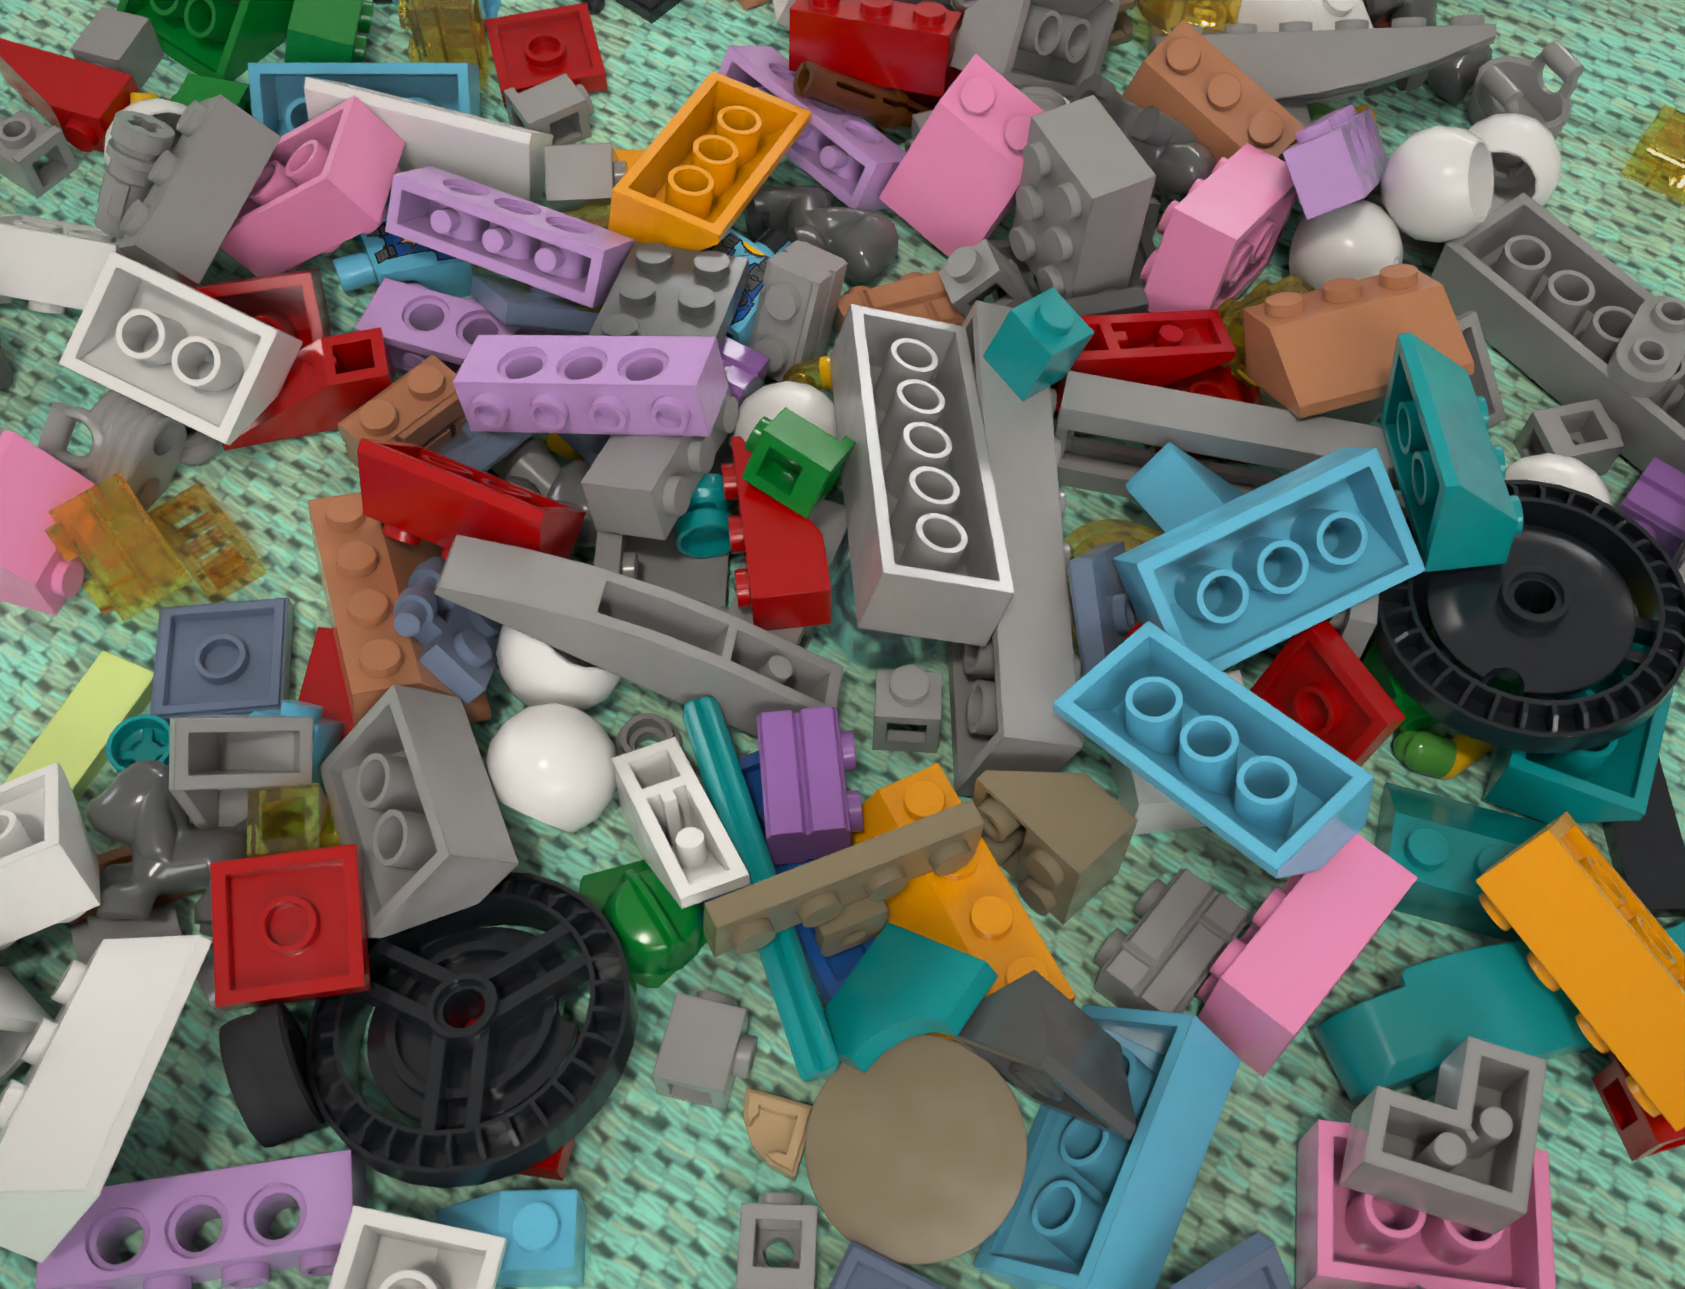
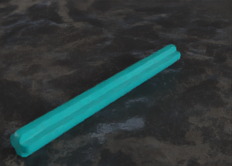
(783, 956)

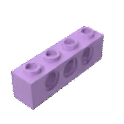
(836, 145)
(1336, 160)
(506, 234)
(431, 323)
(592, 384)
(177, 1206)

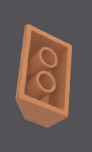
(1211, 96)
(1341, 340)

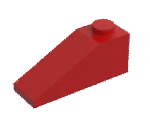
(67, 91)
(1152, 347)

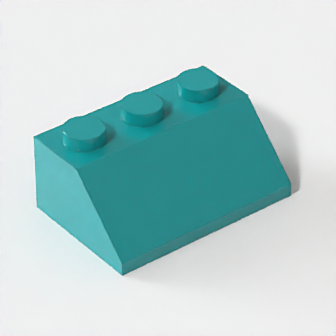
(1447, 461)
(1588, 783)
(1447, 849)

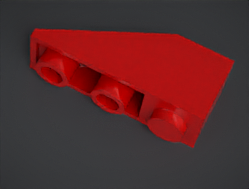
(324, 387)
(783, 555)

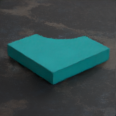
(904, 991)

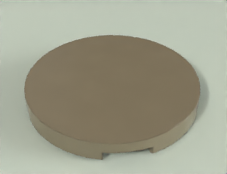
(917, 1151)

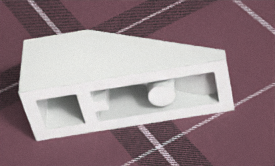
(676, 824)

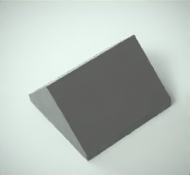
(1052, 1053)

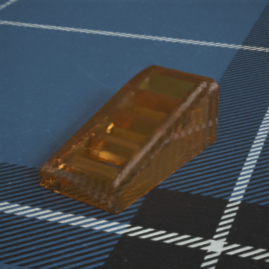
(223, 570)

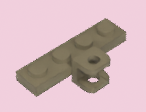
(845, 889)

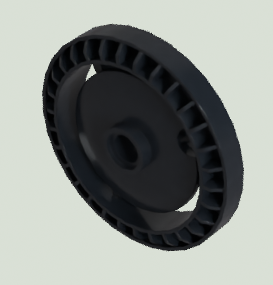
(1579, 576)
(512, 1079)

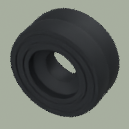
(269, 1074)

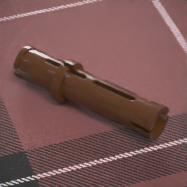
(887, 107)

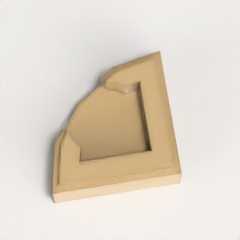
(777, 1130)

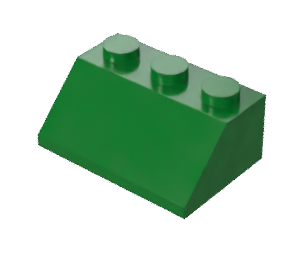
(215, 35)

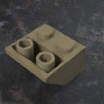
(1053, 835)

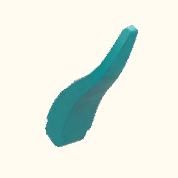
(1439, 1003)

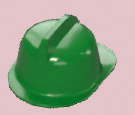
(647, 920)

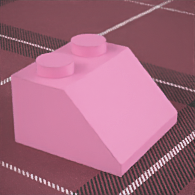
(30, 564)

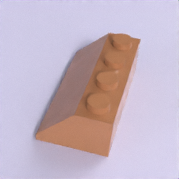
(361, 583)

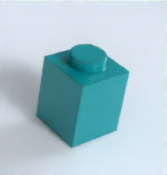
(1037, 343)

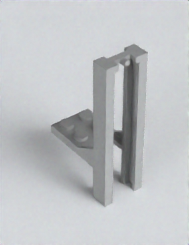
(1208, 428)

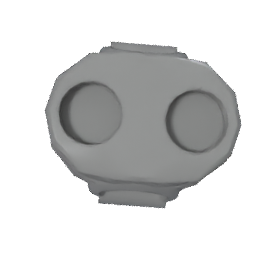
(1518, 86)
(125, 440)

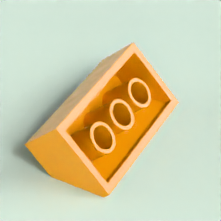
(705, 165)
(964, 909)
(1602, 952)

